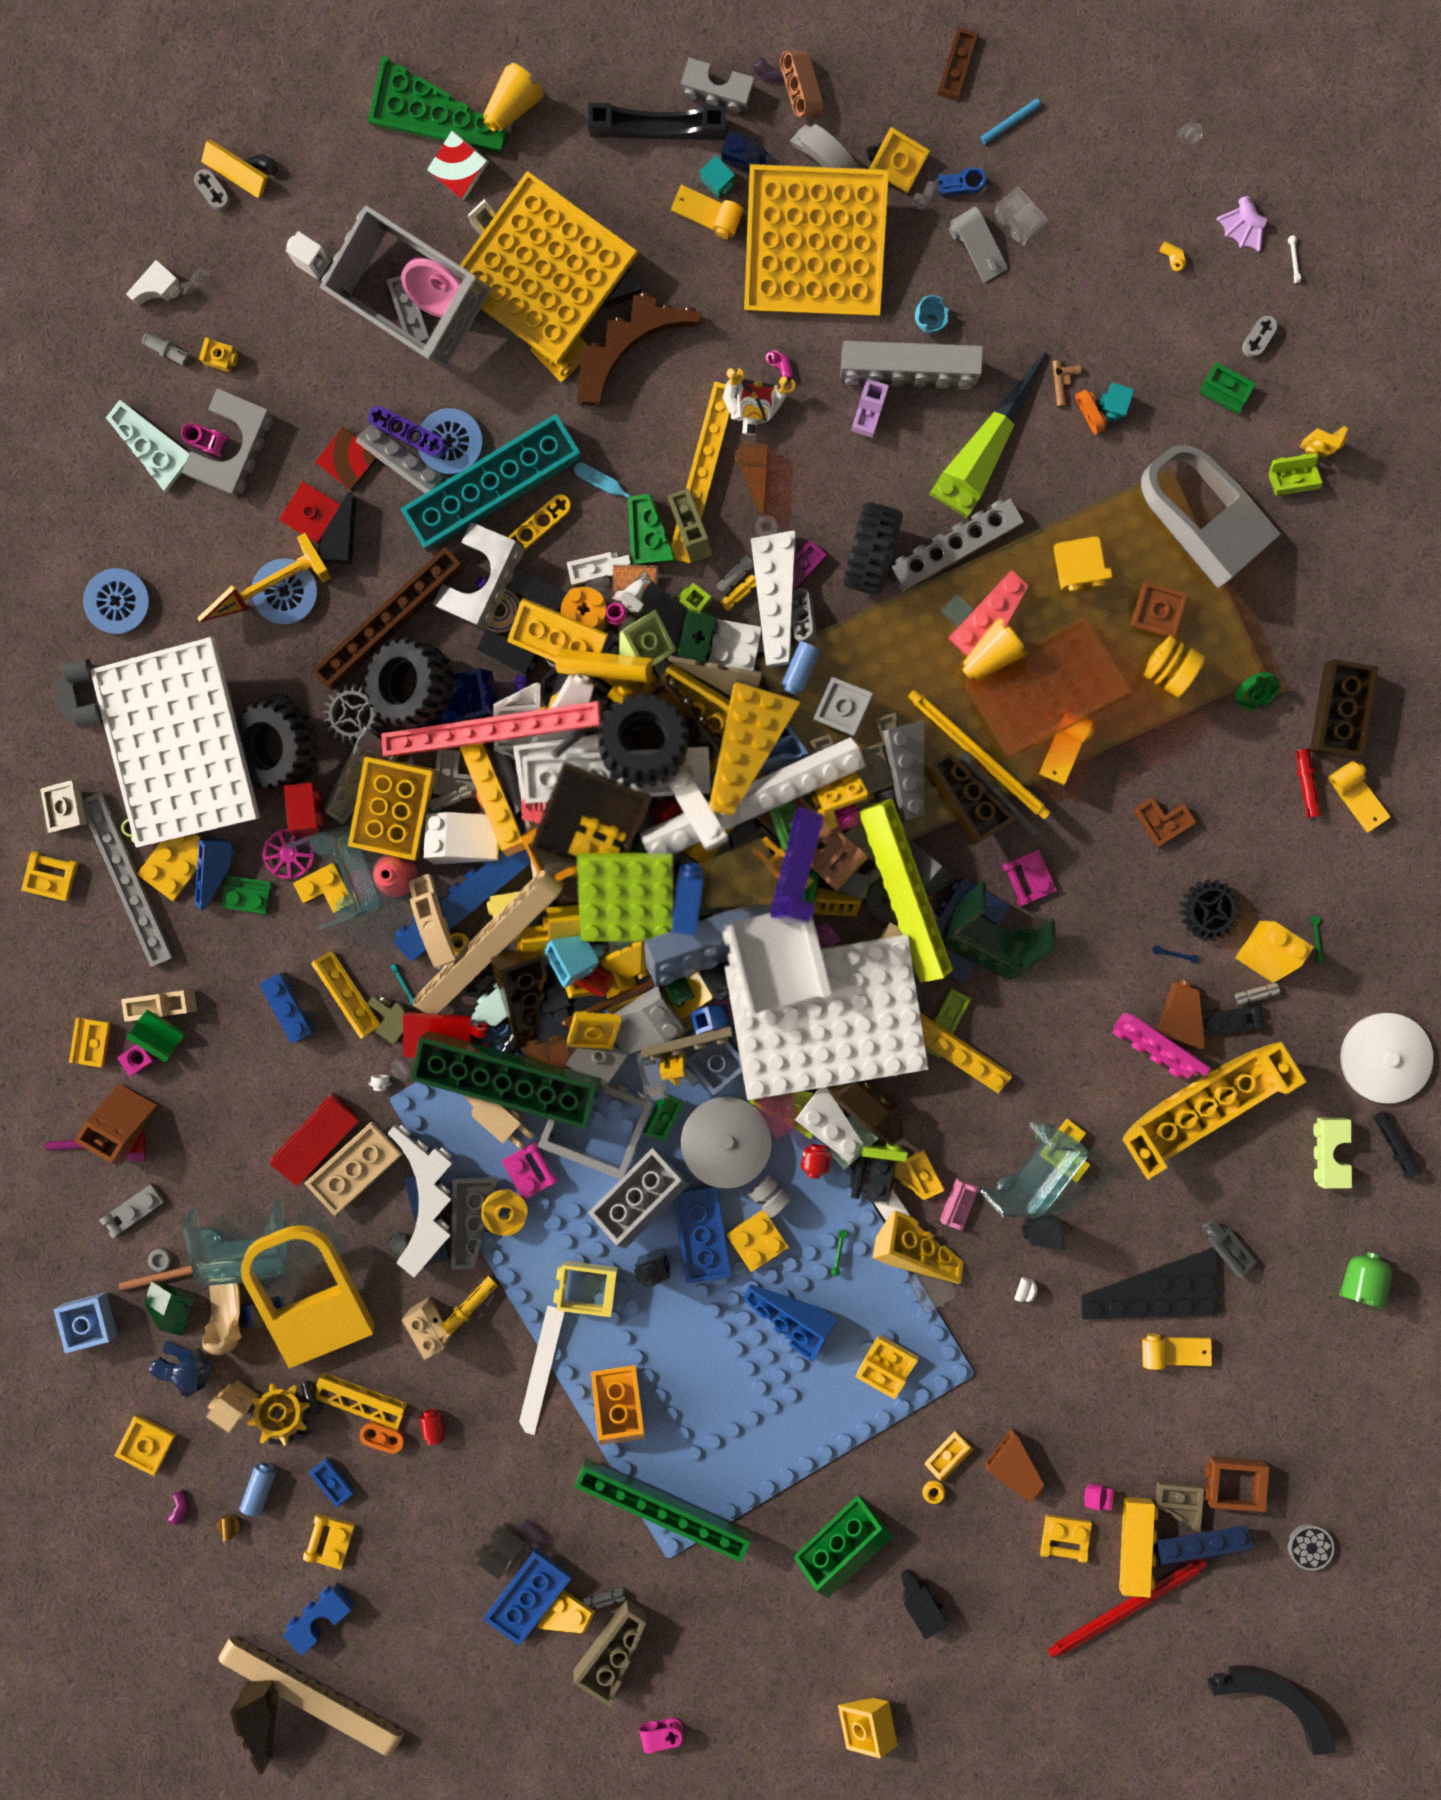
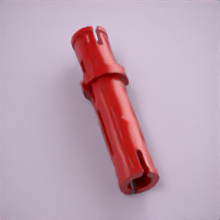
(1308, 784)

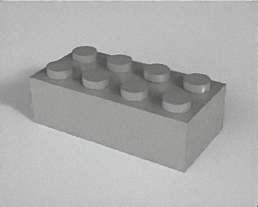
(638, 1198)

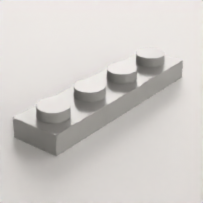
(399, 459)

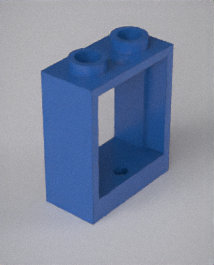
(687, 899)

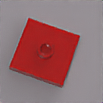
(309, 512)

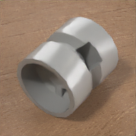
(770, 1197)

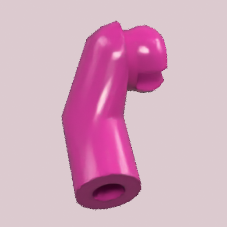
(781, 362)

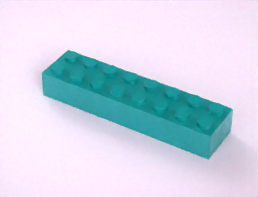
(491, 483)

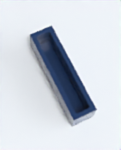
(1203, 1546)

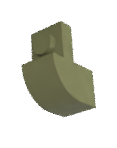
(392, 1025)

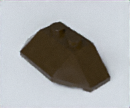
(870, 1108)

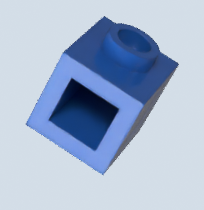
(710, 1019)

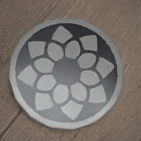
(1311, 1547)

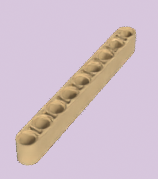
(488, 943)
(311, 1697)

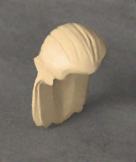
(223, 1329)

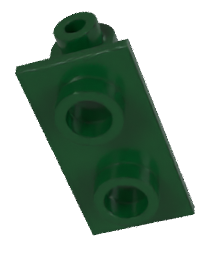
(680, 991)

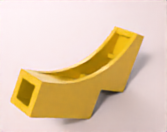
(558, 923)

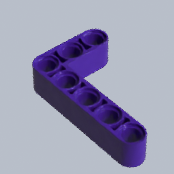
(795, 869)

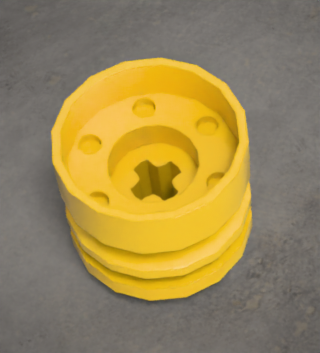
(1174, 666)

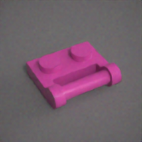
(1035, 874)
(523, 1173)

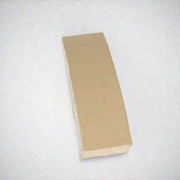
(160, 1004)

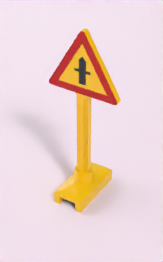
(234, 602)

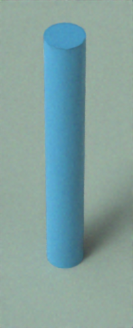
(1011, 121)

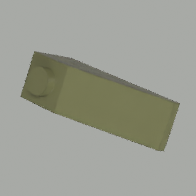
(689, 525)

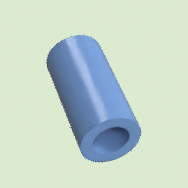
(800, 668)
(258, 1489)

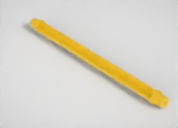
(979, 754)

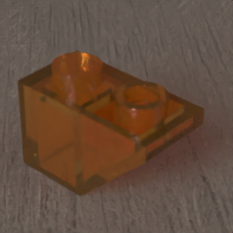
(551, 1052)

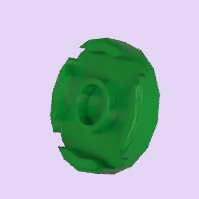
(1257, 691)

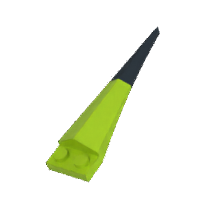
(971, 469)

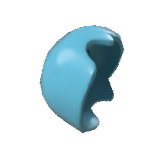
(931, 306)

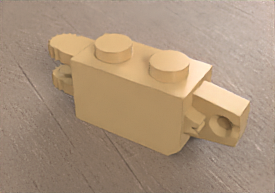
(499, 1121)

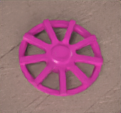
(286, 856)

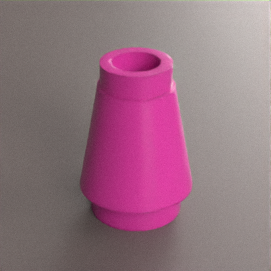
(616, 614)

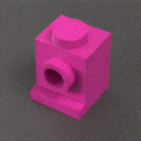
(847, 817)

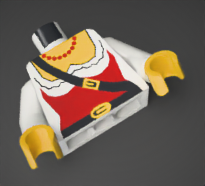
(753, 400)

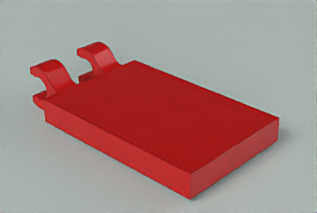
(450, 1025)

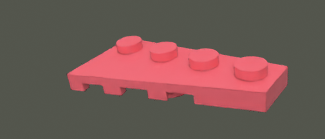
(998, 604)

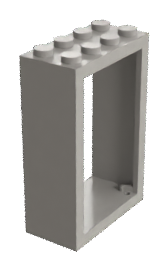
(353, 260)

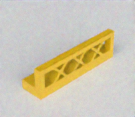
(362, 1396)

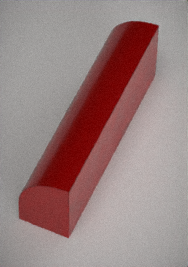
(314, 1139)

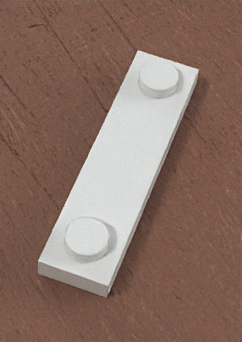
(697, 810)

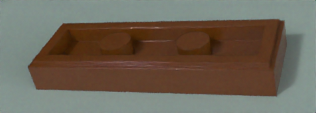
(958, 63)

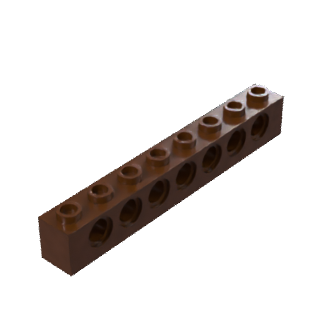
(387, 619)

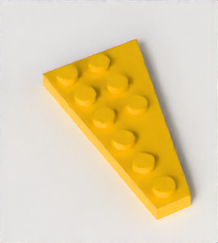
(750, 733)

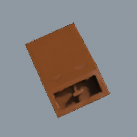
(116, 1125)

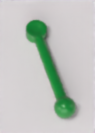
(1315, 920)
(842, 1234)

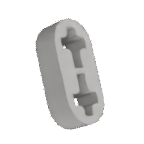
(215, 187)
(1255, 333)

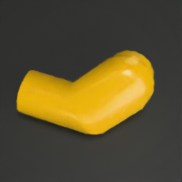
(1175, 255)

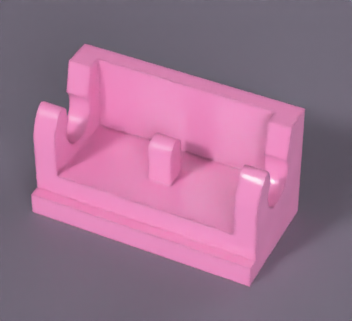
(959, 1204)

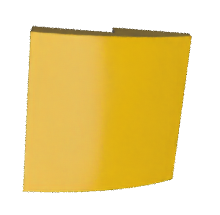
(886, 1366)

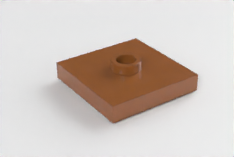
(1159, 609)

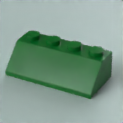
(842, 1547)

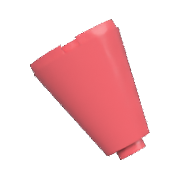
(400, 871)

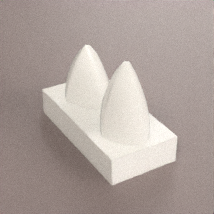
(631, 596)

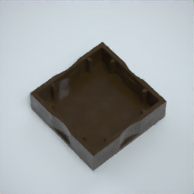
(587, 794)

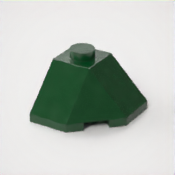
(169, 1306)

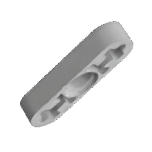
(809, 622)

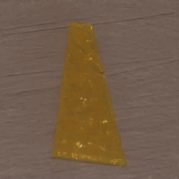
(737, 877)

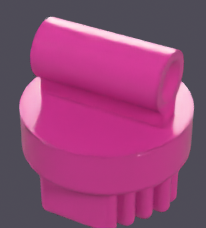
(1099, 1497)

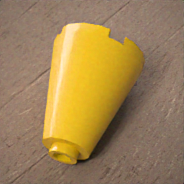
(511, 98)
(993, 652)

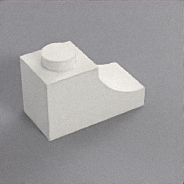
(154, 283)

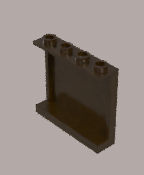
(697, 725)

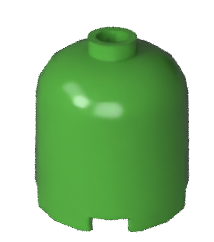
(1367, 1279)

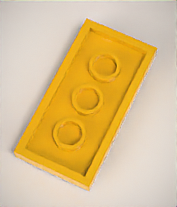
(550, 632)

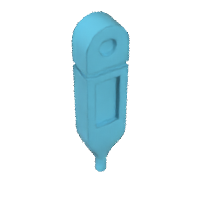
(599, 479)

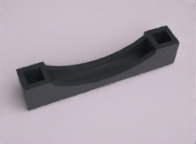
(618, 122)

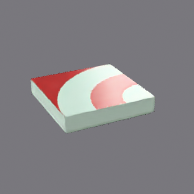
(458, 165)

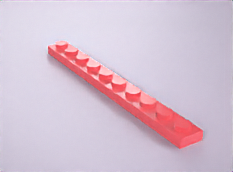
(491, 729)

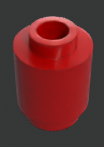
(432, 1426)

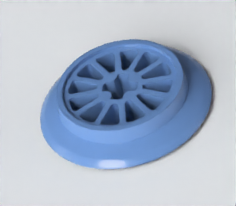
(465, 421)
(96, 588)
(291, 615)

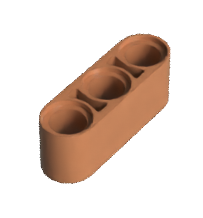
(801, 83)

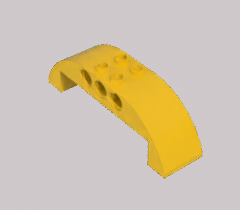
(1209, 1105)

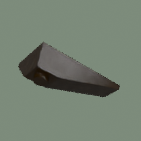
(520, 984)
(255, 1720)

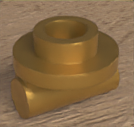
(228, 1526)

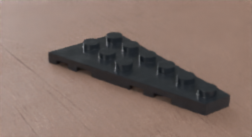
(1169, 1290)

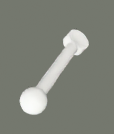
(1292, 241)

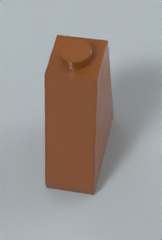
(1182, 1015)
(1014, 1468)

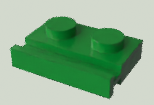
(1226, 388)
(246, 894)

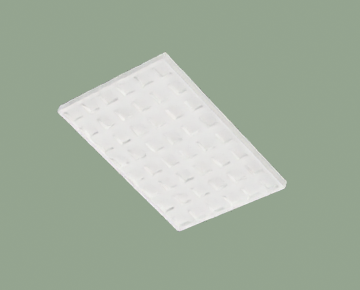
(175, 742)
(852, 1036)

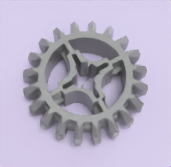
(344, 719)

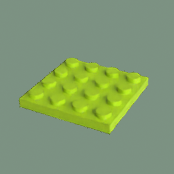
(625, 896)

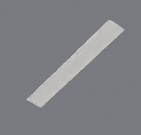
(541, 1369)

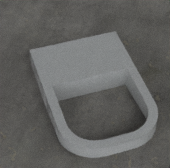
(1231, 536)

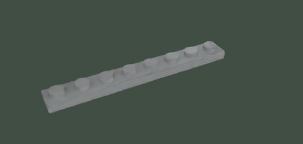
(126, 880)

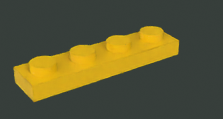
(346, 994)

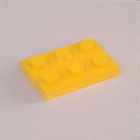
(172, 865)

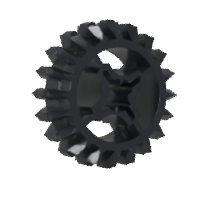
(1228, 919)

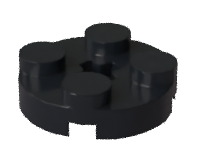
(876, 907)

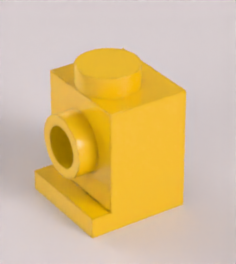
(209, 355)

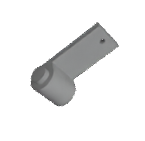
(975, 234)

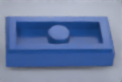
(332, 1482)

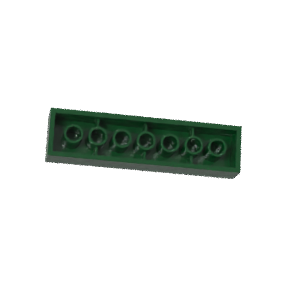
(506, 1079)

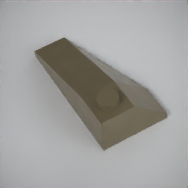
(716, 675)

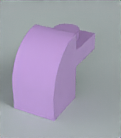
(869, 407)

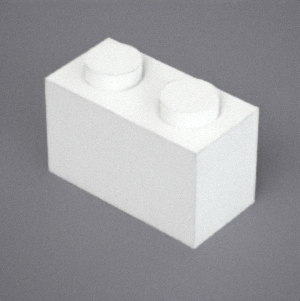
(307, 255)

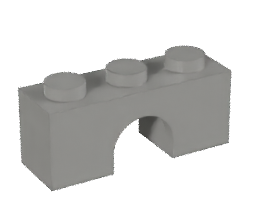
(733, 94)

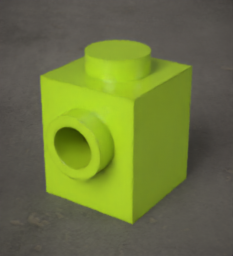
(695, 598)

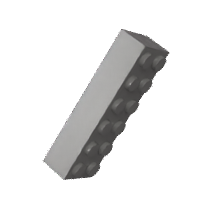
(911, 364)

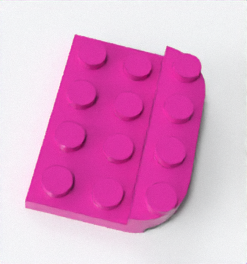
(1159, 1047)

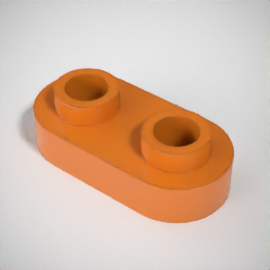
(1094, 418)
(382, 1438)

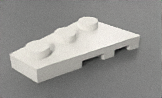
(829, 1124)

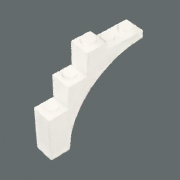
(428, 1168)

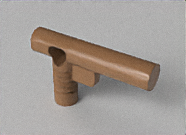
(1063, 379)

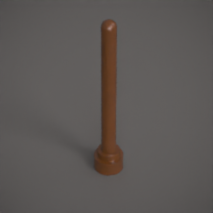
(617, 999)

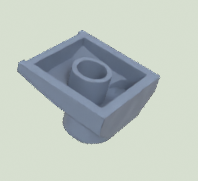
(716, 1065)

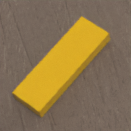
(234, 168)

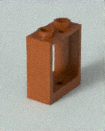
(1259, 1484)

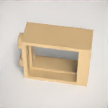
(424, 1331)

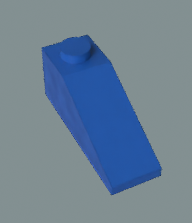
(212, 865)

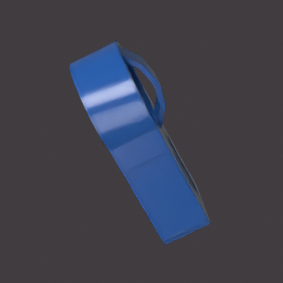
(956, 185)

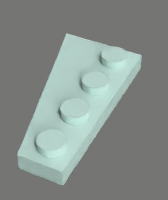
(153, 448)

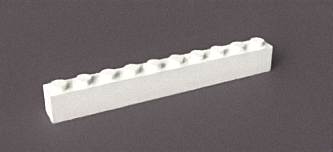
(763, 795)

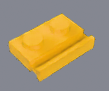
(90, 1042)

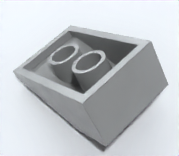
(647, 1022)

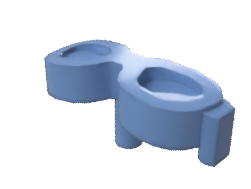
(502, 1031)

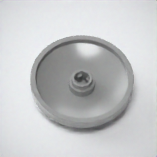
(726, 1142)

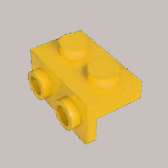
(1323, 442)

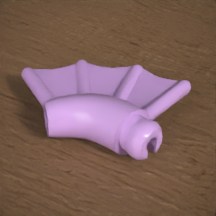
(1244, 224)

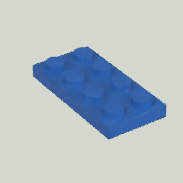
(701, 1235)
(527, 1596)

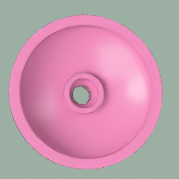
(430, 285)

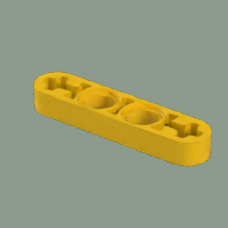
(532, 524)

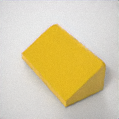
(948, 1456)

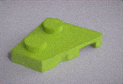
(886, 1152)

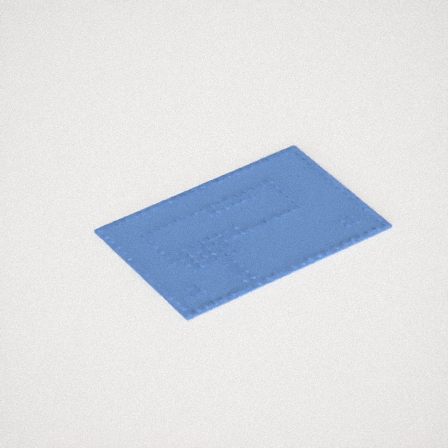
(719, 1389)

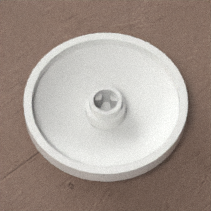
(1386, 1057)

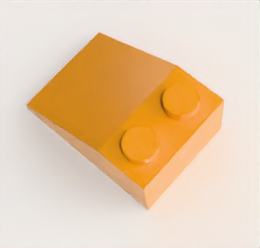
(617, 1405)

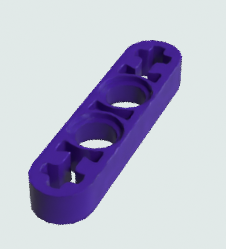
(408, 430)

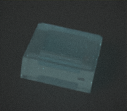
(957, 610)

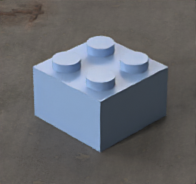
(85, 1322)

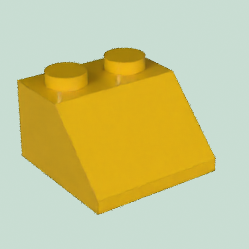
(868, 1727)

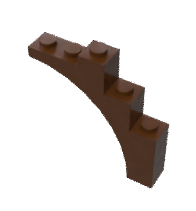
(621, 336)

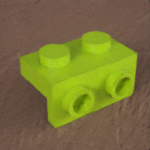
(1295, 474)

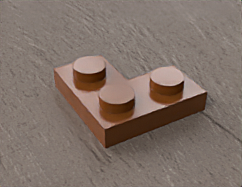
(1160, 826)

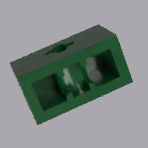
(695, 621)

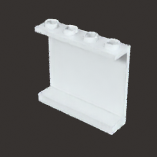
(775, 962)

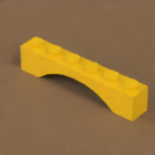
(493, 798)

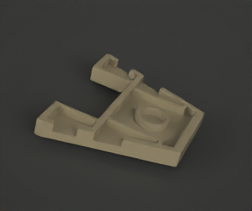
(877, 772)

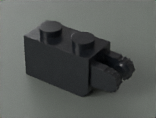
(556, 998)
(652, 1268)
(922, 1606)

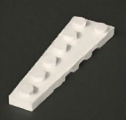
(774, 581)

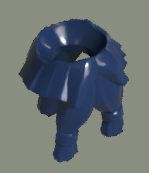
(189, 1374)

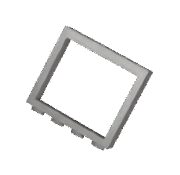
(592, 1161)

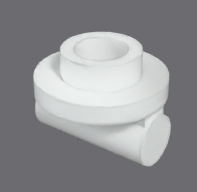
(1026, 1291)

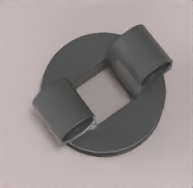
(75, 675)

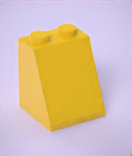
(1273, 951)

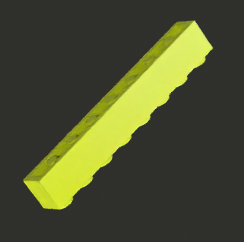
(905, 890)

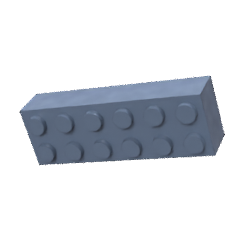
(682, 955)

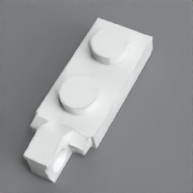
(594, 567)

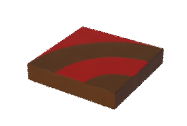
(346, 459)

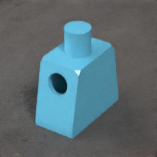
(572, 958)

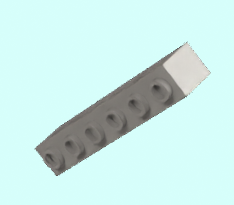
(1003, 510)

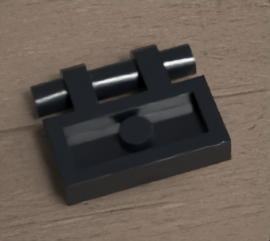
(880, 1179)

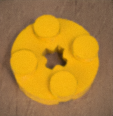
(501, 1225)

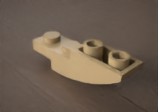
(430, 921)

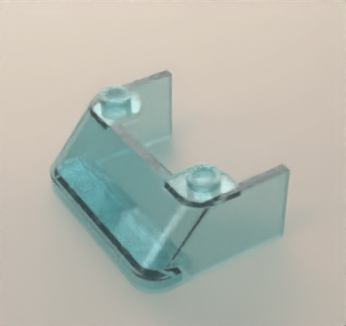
(356, 872)
(1041, 1177)
(221, 1262)

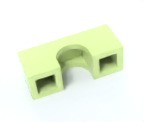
(1329, 1134)

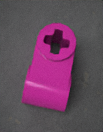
(208, 441)
(659, 1735)

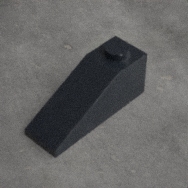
(339, 535)
(1044, 1232)

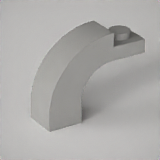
(822, 147)

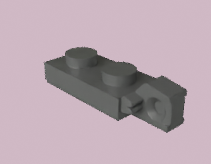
(1229, 1248)

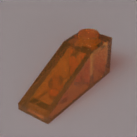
(752, 467)

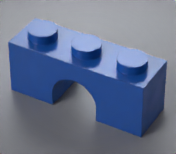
(282, 1001)
(333, 1605)

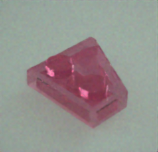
(777, 1113)

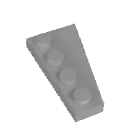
(906, 762)
(344, 794)

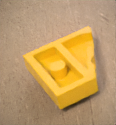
(567, 1615)

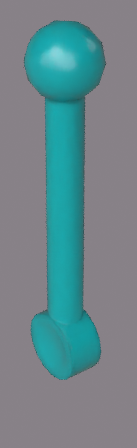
(396, 971)

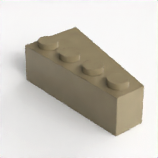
(610, 1654)

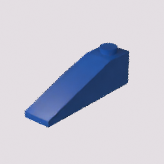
(800, 1322)

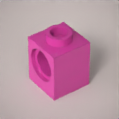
(130, 1062)

